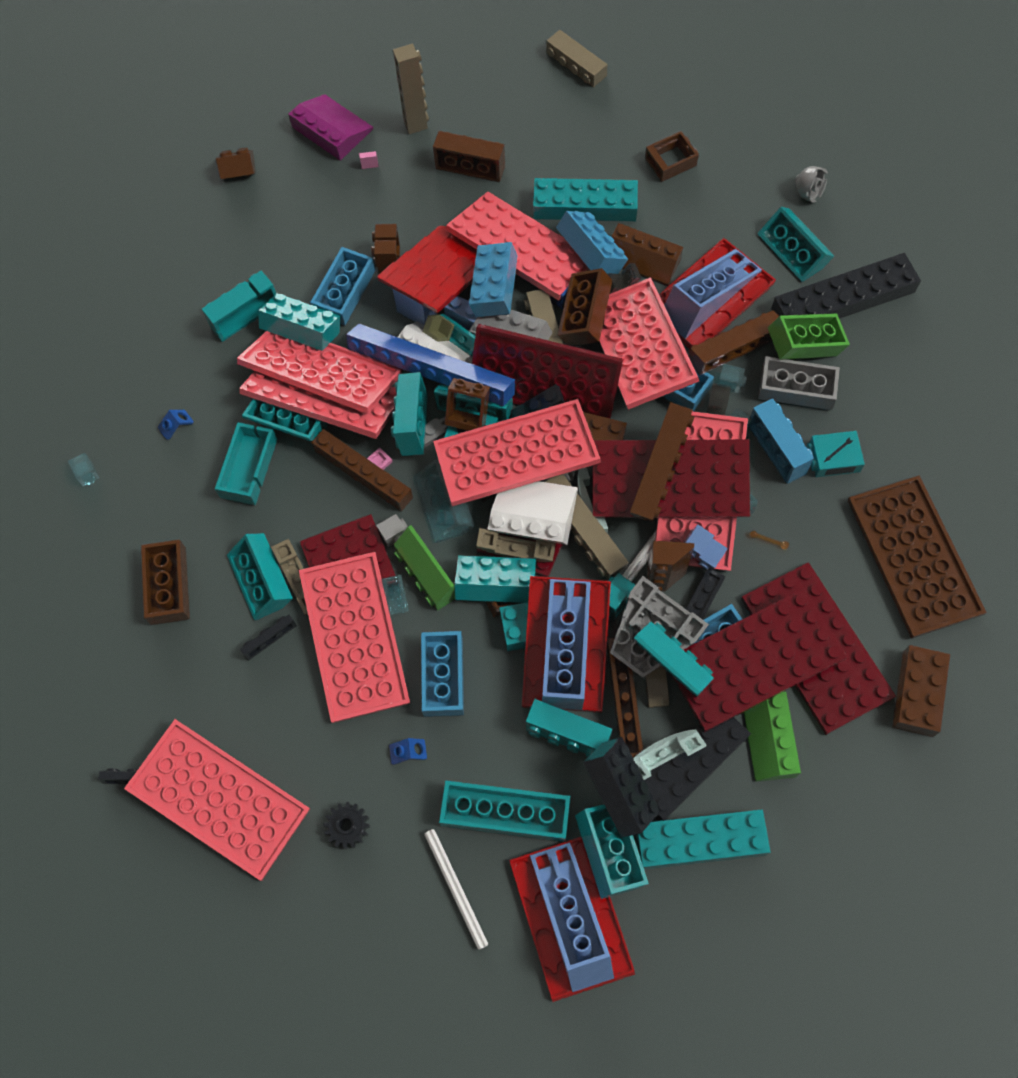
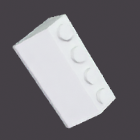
(415, 334)

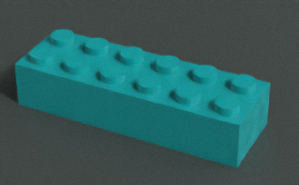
(603, 198)
(505, 811)
(703, 839)

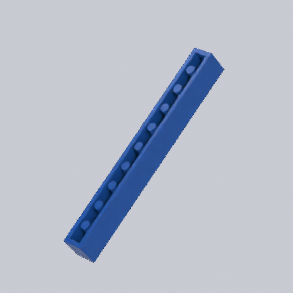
(428, 362)

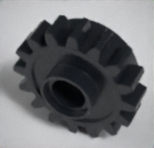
(337, 820)

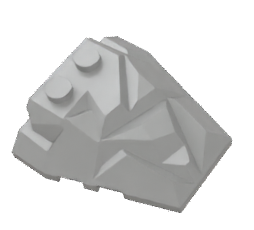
(651, 605)

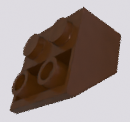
(236, 163)

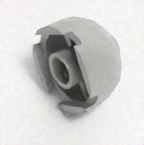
(811, 183)

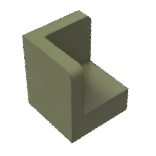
(438, 328)

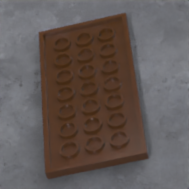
(916, 557)

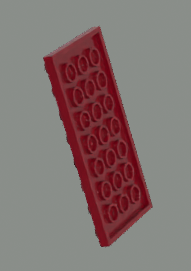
(543, 363)
(707, 481)
(761, 658)
(846, 688)

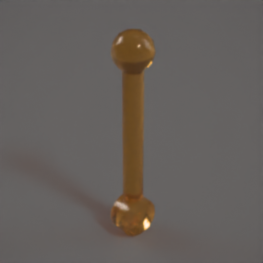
(784, 545)

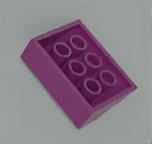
(329, 125)

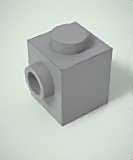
(391, 529)

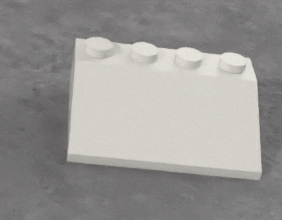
(535, 512)

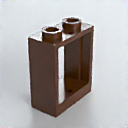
(663, 171)
(462, 419)

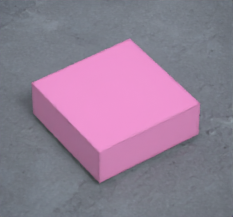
(368, 160)
(380, 458)

